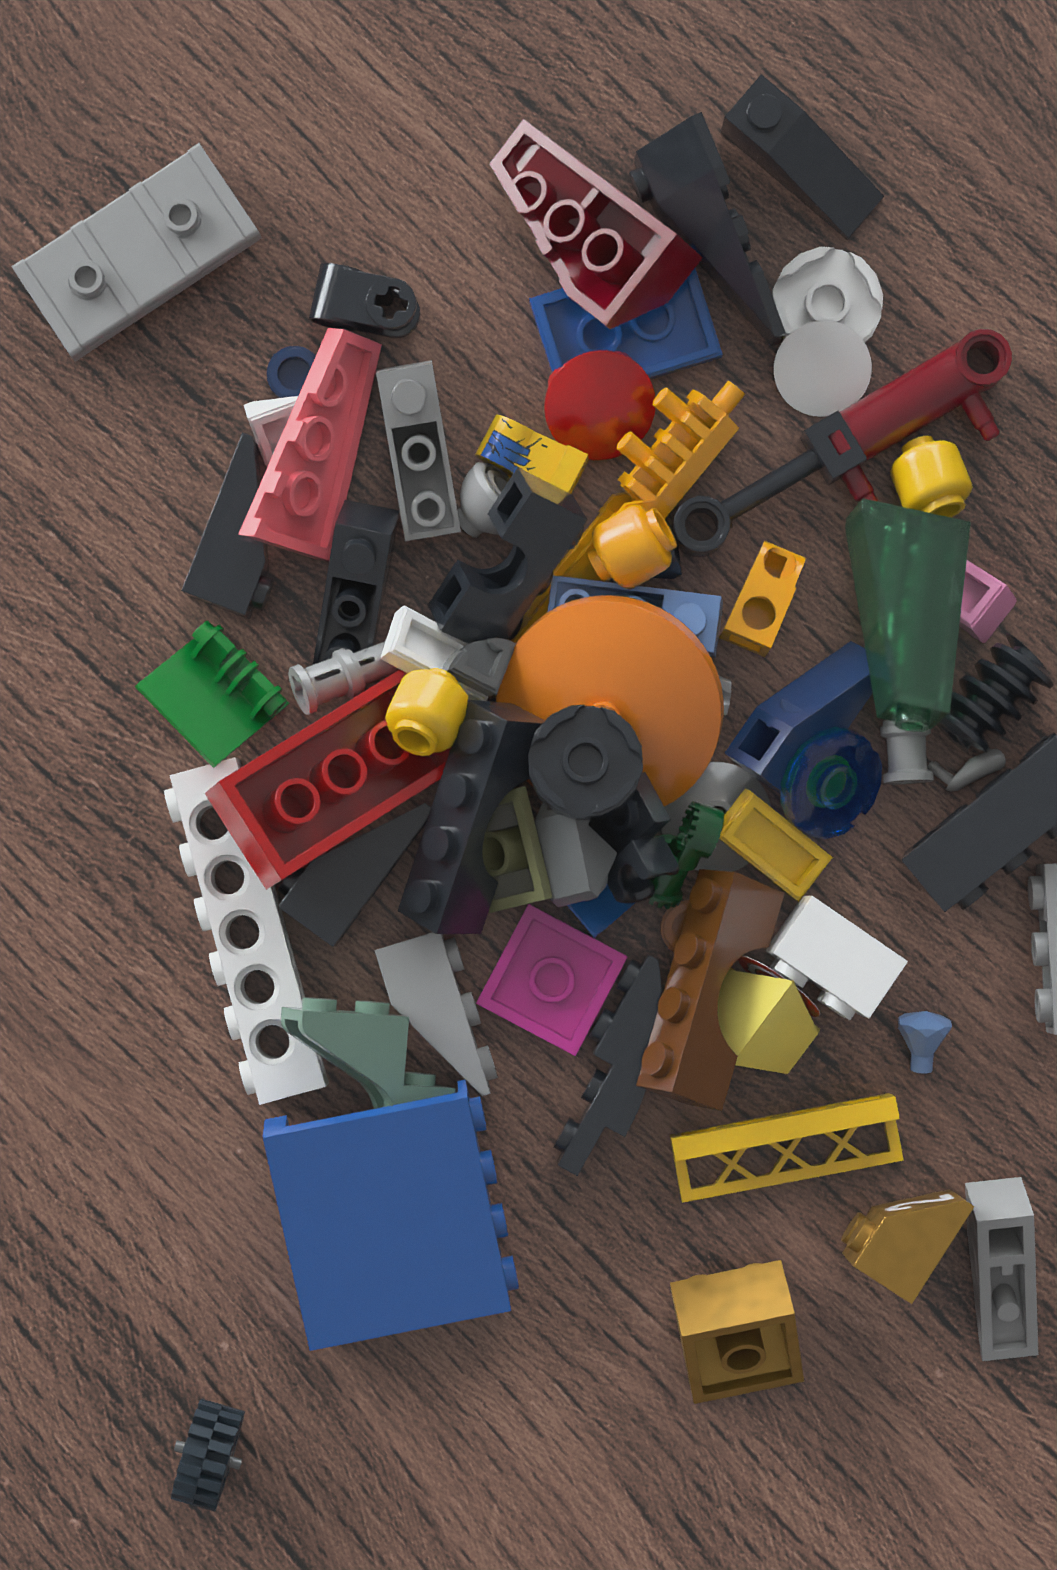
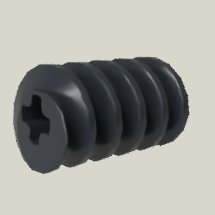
(993, 694)

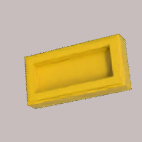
(772, 845)

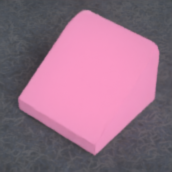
(984, 603)

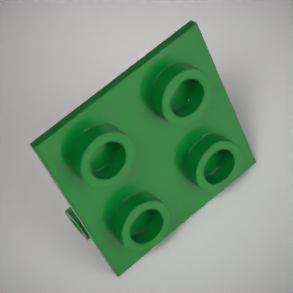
(212, 694)

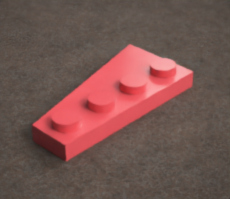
(316, 450)

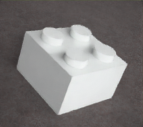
(836, 957)

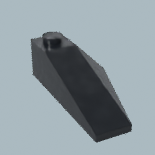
(688, 194)

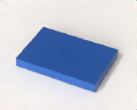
(659, 340)

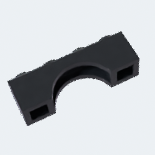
(448, 878)

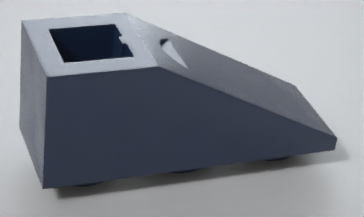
(815, 701)

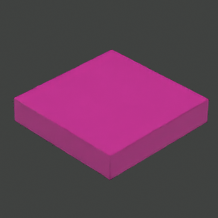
(551, 979)

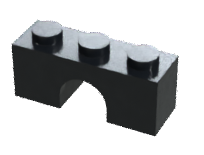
(493, 600)

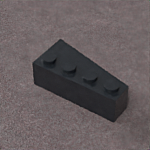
(989, 831)

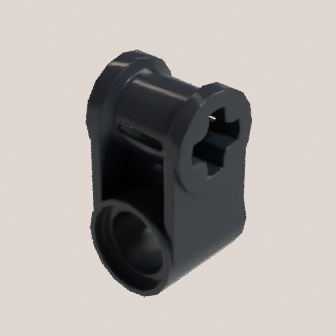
(354, 299)

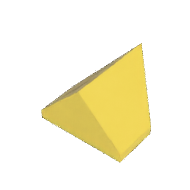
(764, 1021)

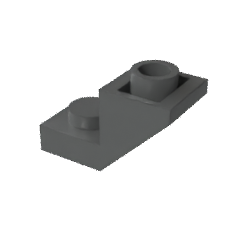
(573, 857)

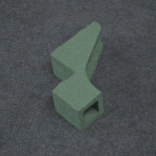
(364, 1045)

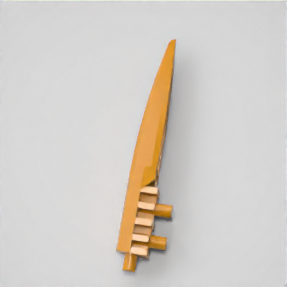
(660, 473)

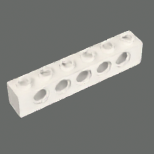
(262, 1074)

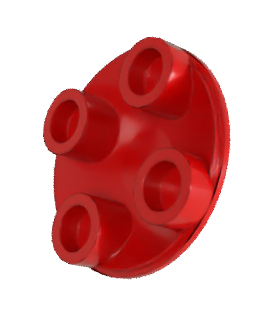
(598, 402)

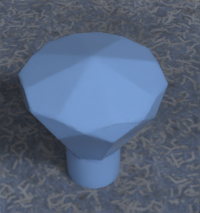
(923, 1036)

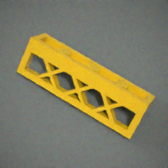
(785, 1127)

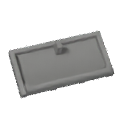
(137, 252)

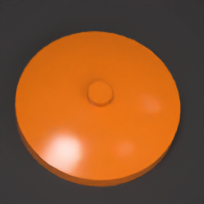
(631, 662)

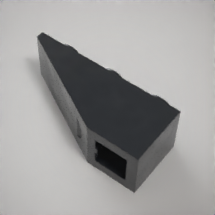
(356, 578)

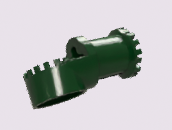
(694, 840)

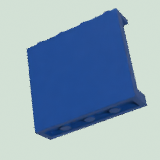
(390, 1218)

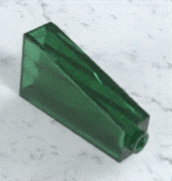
(909, 605)

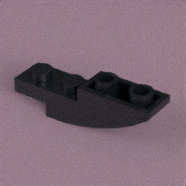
(621, 1042)

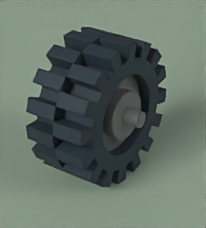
(207, 1455)

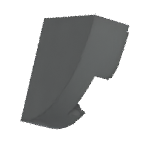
(481, 664)

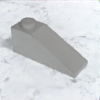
(1003, 1268)

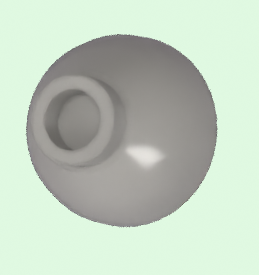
(477, 496)

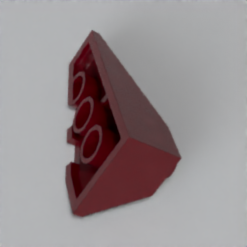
(598, 240)

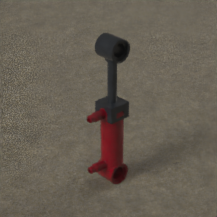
(863, 430)

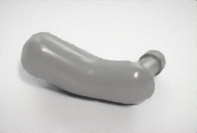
(972, 770)

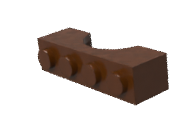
(686, 1047)

